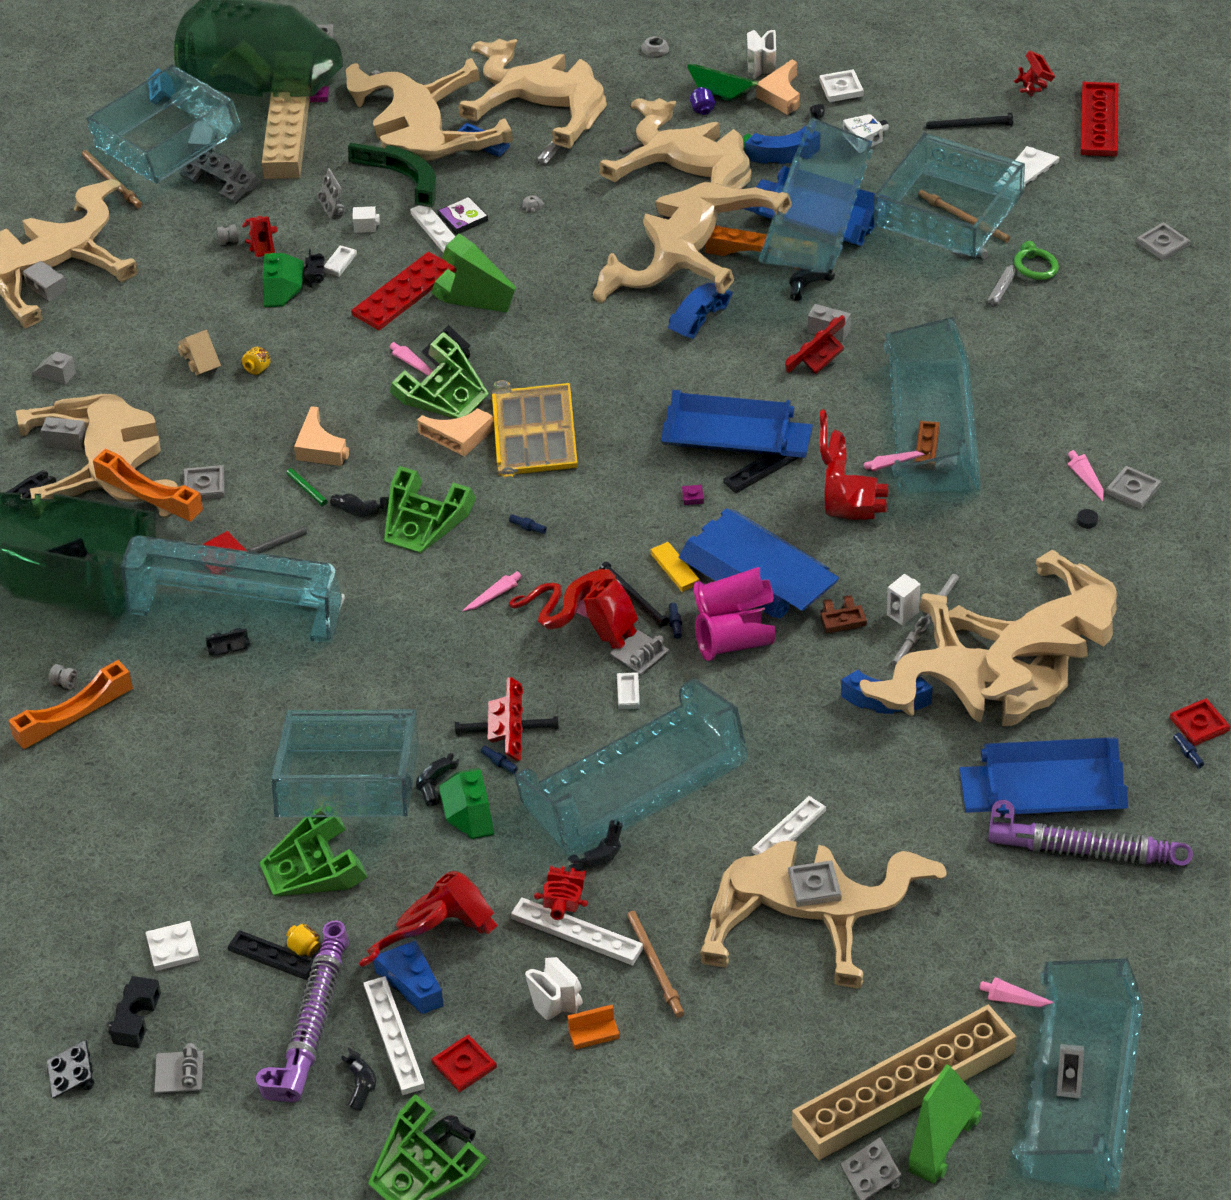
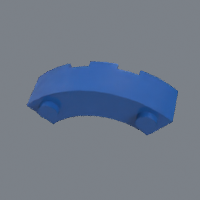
(773, 148)
(695, 307)
(852, 693)

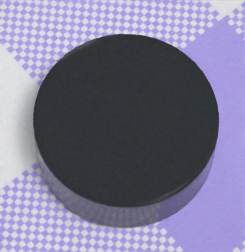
(1087, 518)

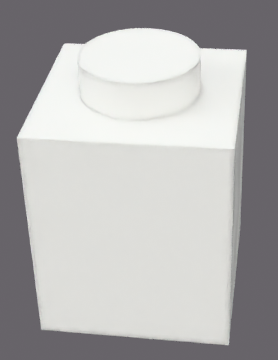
(365, 219)

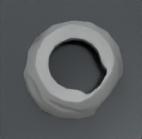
(652, 50)

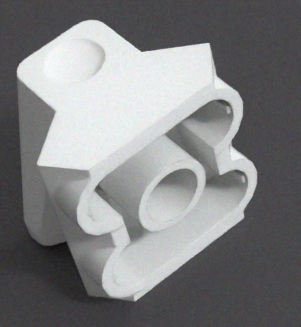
(761, 53)
(554, 989)

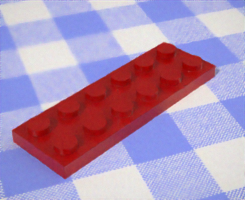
(1099, 119)
(401, 291)

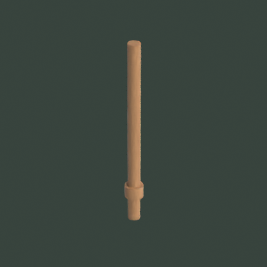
(128, 195)
(935, 200)
(671, 995)

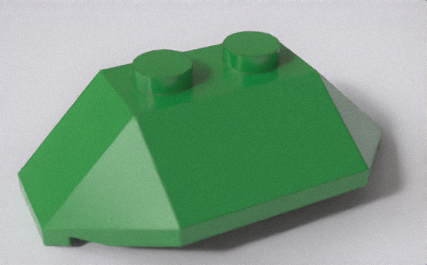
(720, 83)
(281, 278)
(467, 803)

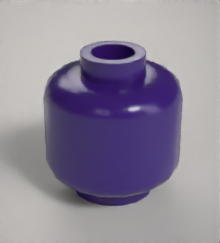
(702, 101)

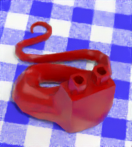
(847, 495)
(605, 604)
(450, 897)

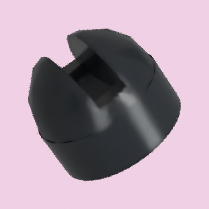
(817, 111)

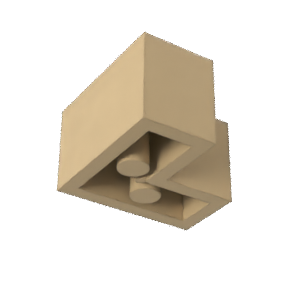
(200, 352)

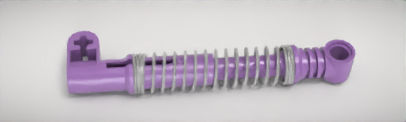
(1081, 841)
(301, 1052)

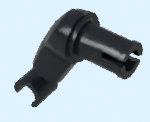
(803, 277)
(355, 506)
(431, 774)
(604, 852)
(364, 1081)
(449, 1127)

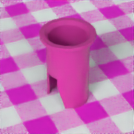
(733, 593)
(732, 632)

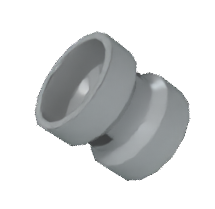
(223, 234)
(61, 676)

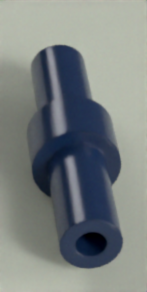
(527, 524)
(675, 620)
(1188, 750)
(499, 759)

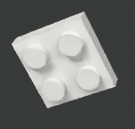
(841, 85)
(172, 946)

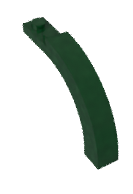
(403, 162)

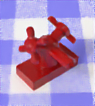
(1038, 69)
(261, 235)

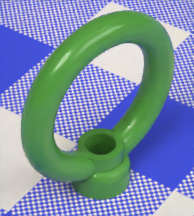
(1030, 251)

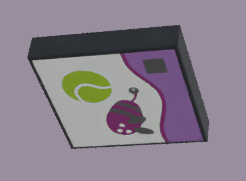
(462, 215)

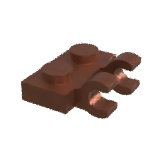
(842, 619)

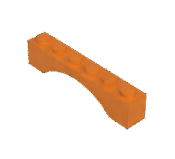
(730, 240)
(177, 500)
(37, 724)

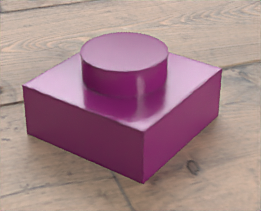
(321, 96)
(692, 494)

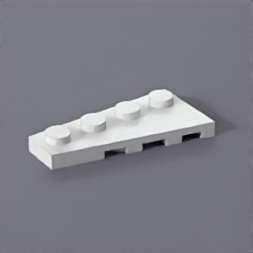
(1036, 162)

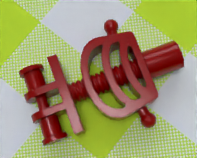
(562, 891)

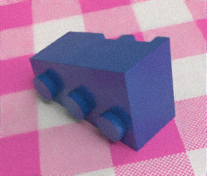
(411, 976)

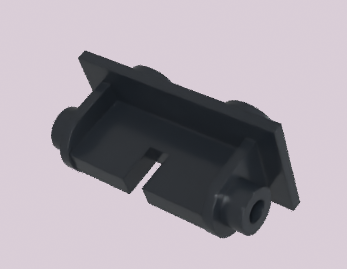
(315, 267)
(73, 548)
(236, 638)

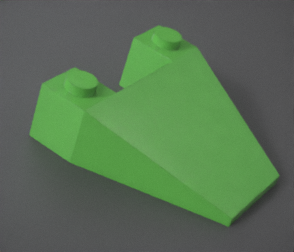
(476, 281)
(449, 390)
(420, 521)
(306, 863)
(943, 1115)
(415, 1166)

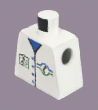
(866, 127)

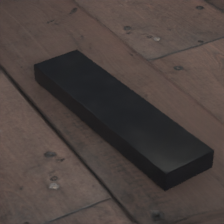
(756, 471)
(271, 954)

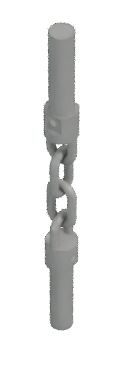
(913, 637)

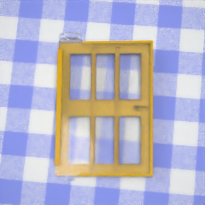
(533, 428)

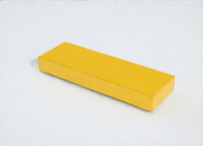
(674, 567)

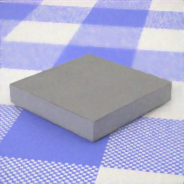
(1163, 241)
(206, 480)
(1133, 487)
(814, 883)

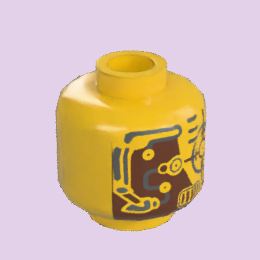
(256, 360)
(303, 940)

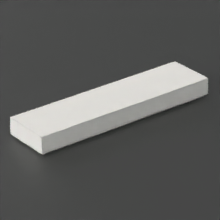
(791, 825)

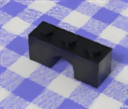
(137, 996)

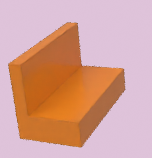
(592, 1027)

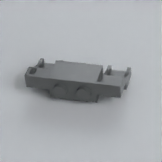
(223, 171)

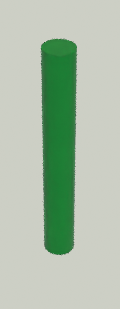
(307, 487)

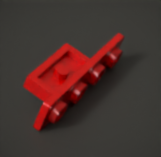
(820, 350)
(506, 719)

